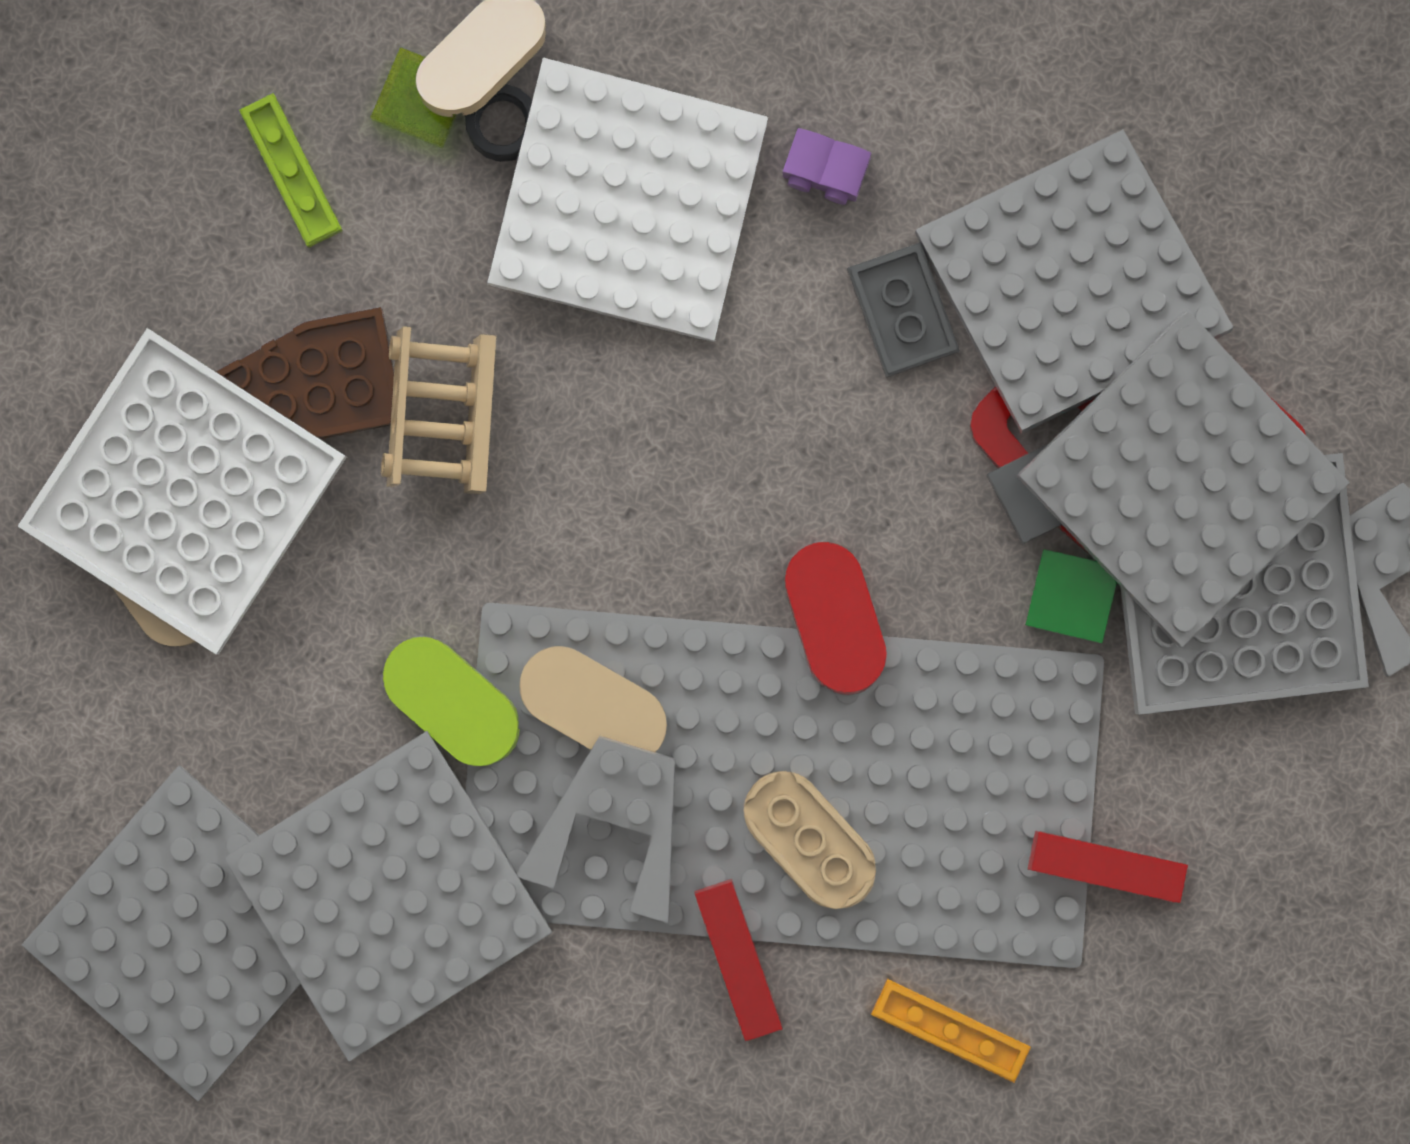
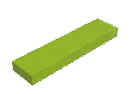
(290, 170)

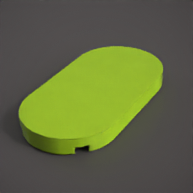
(451, 701)

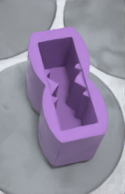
(826, 166)

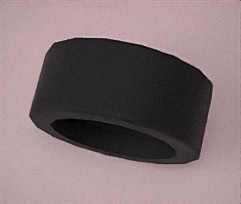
(481, 144)

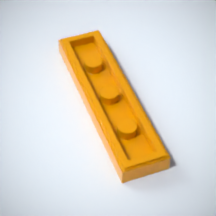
(950, 1030)

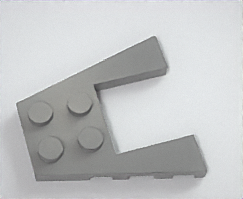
(1381, 556)
(623, 789)

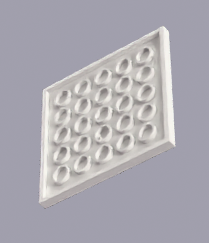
(627, 200)
(182, 491)

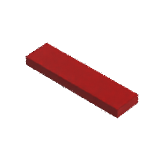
(1107, 867)
(738, 960)

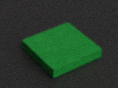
(1071, 597)

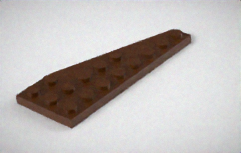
(324, 374)

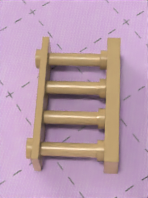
(476, 395)

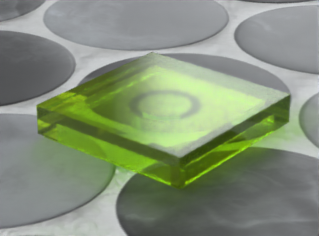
(402, 106)

